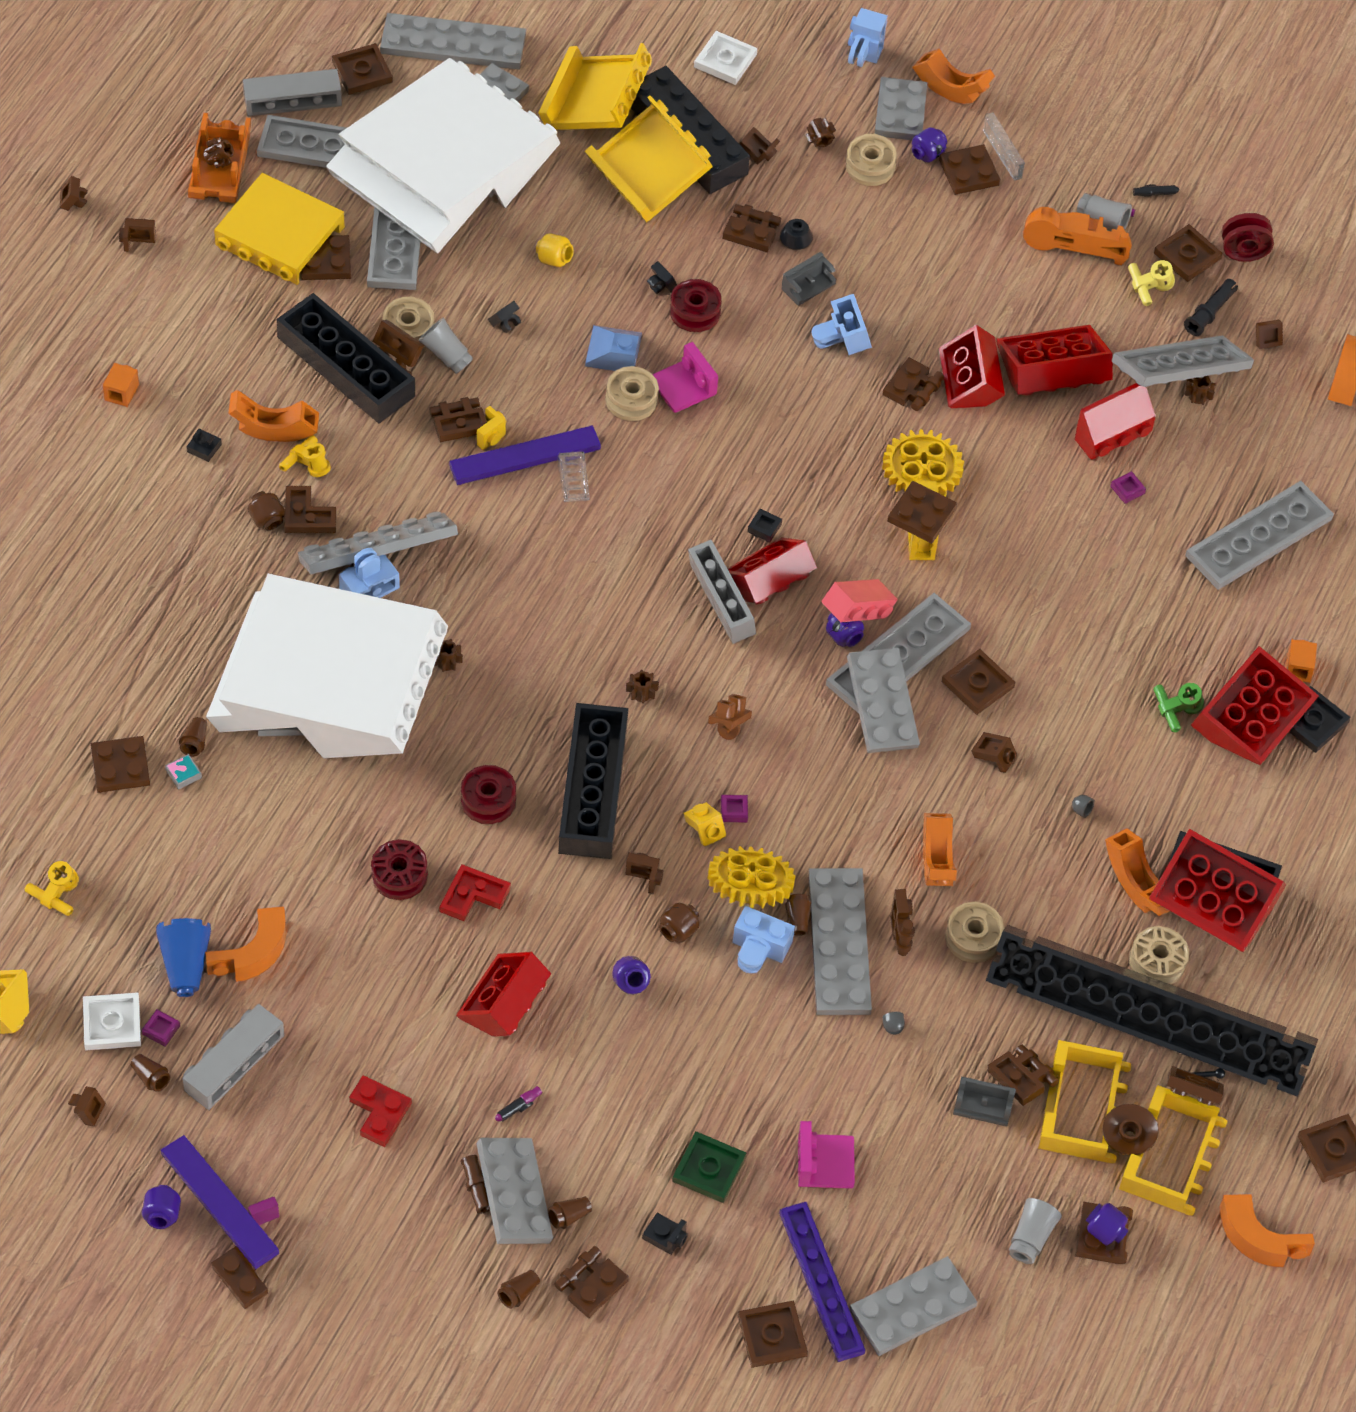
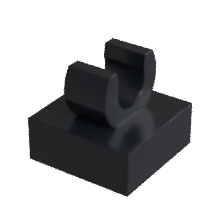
(661, 278)
(504, 315)
(204, 445)
(764, 525)

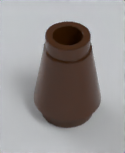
(193, 739)
(798, 912)
(151, 1073)
(567, 1212)
(518, 1289)

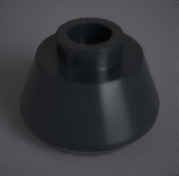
(796, 234)

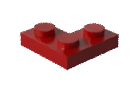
(471, 886)
(386, 1109)

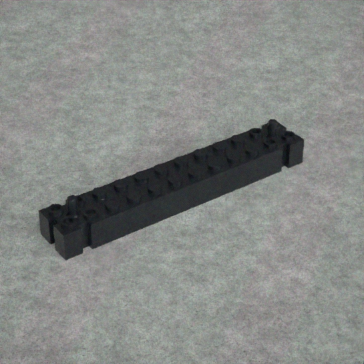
(1152, 1010)

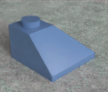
(612, 348)

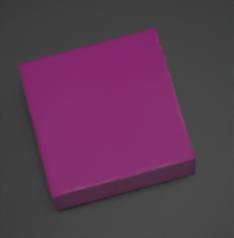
(1128, 487)
(734, 808)
(160, 1028)
(264, 1210)

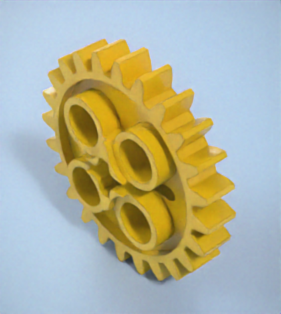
(923, 459)
(751, 877)

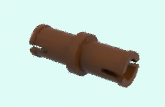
(475, 1183)

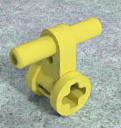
(1153, 279)

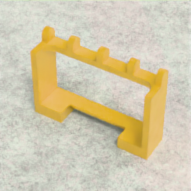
(1091, 1056)
(1160, 1194)

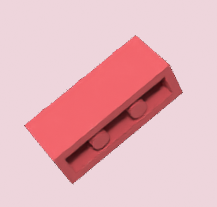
(859, 600)

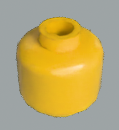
(554, 250)

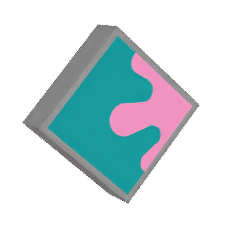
(183, 771)

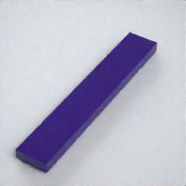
(523, 455)
(220, 1202)
(822, 1282)

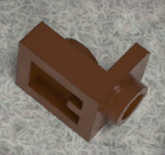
(995, 749)

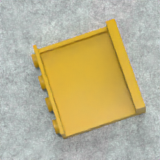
(594, 90)
(651, 160)
(277, 227)

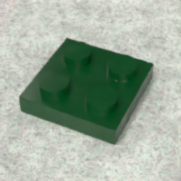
(709, 1167)

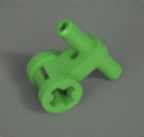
(1169, 707)

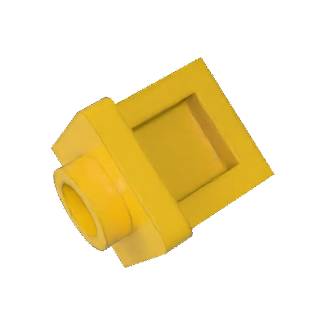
(493, 430)
(707, 823)

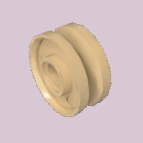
(871, 159)
(410, 315)
(632, 393)
(1161, 942)
(972, 946)

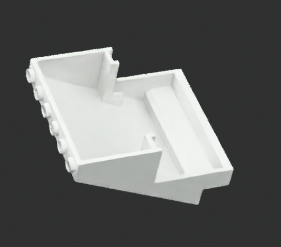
(441, 152)
(330, 665)

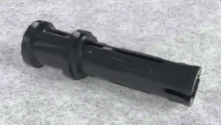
(1206, 312)

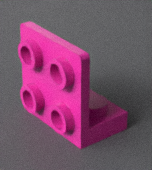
(688, 380)
(824, 1159)

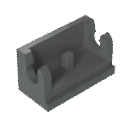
(808, 279)
(984, 1101)

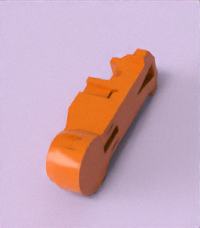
(1075, 232)

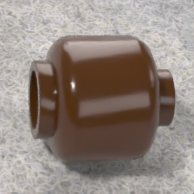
(266, 510)
(679, 922)

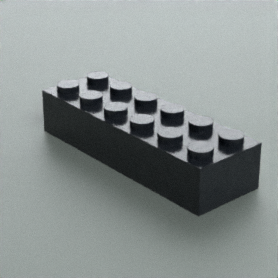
(727, 156)
(346, 358)
(593, 781)

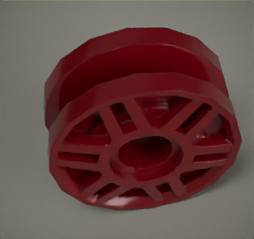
(1247, 237)
(695, 305)
(488, 808)
(396, 855)

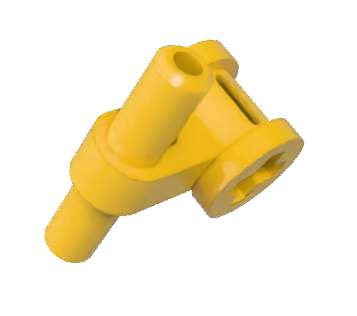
(310, 454)
(50, 897)

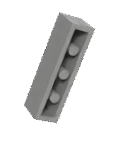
(292, 92)
(722, 591)
(232, 1056)

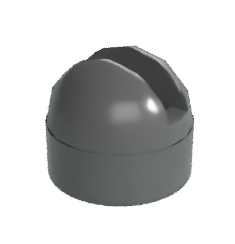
(1083, 805)
(893, 1022)

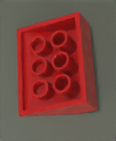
(1056, 359)
(1255, 708)
(1217, 890)

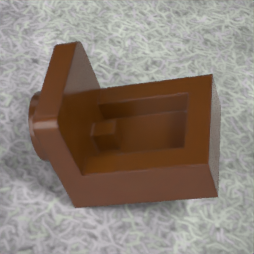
(758, 146)
(137, 231)
(644, 867)

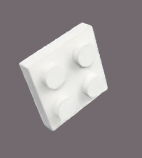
(725, 57)
(111, 1021)

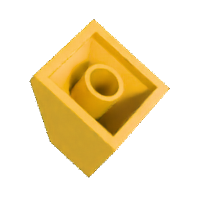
(13, 1000)

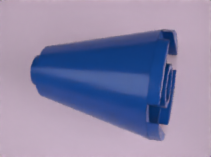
(183, 953)

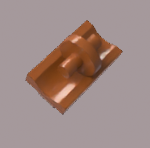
(730, 715)

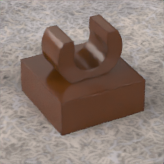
(72, 194)
(1269, 334)
(88, 1105)

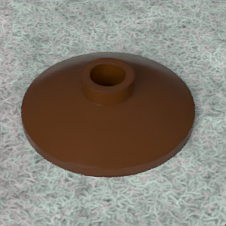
(1133, 1119)

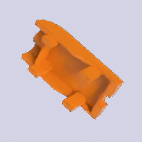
(220, 181)

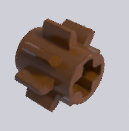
(820, 132)
(218, 152)
(1200, 389)
(449, 656)
(642, 686)

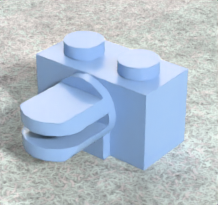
(867, 36)
(845, 327)
(371, 575)
(761, 938)

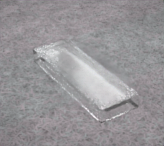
(1003, 146)

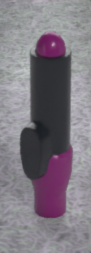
(520, 1104)

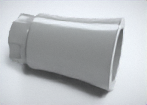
(1112, 211)
(446, 346)
(1033, 1230)

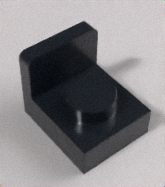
(665, 1233)

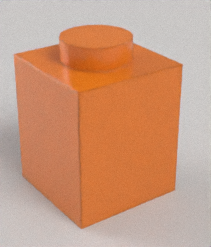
(120, 384)
(1301, 659)

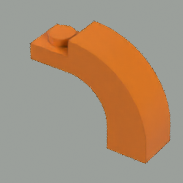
(949, 81)
(1344, 381)
(273, 424)
(937, 850)
(1132, 869)
(258, 954)
(1254, 1239)

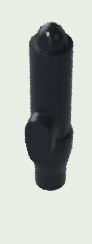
(1153, 190)

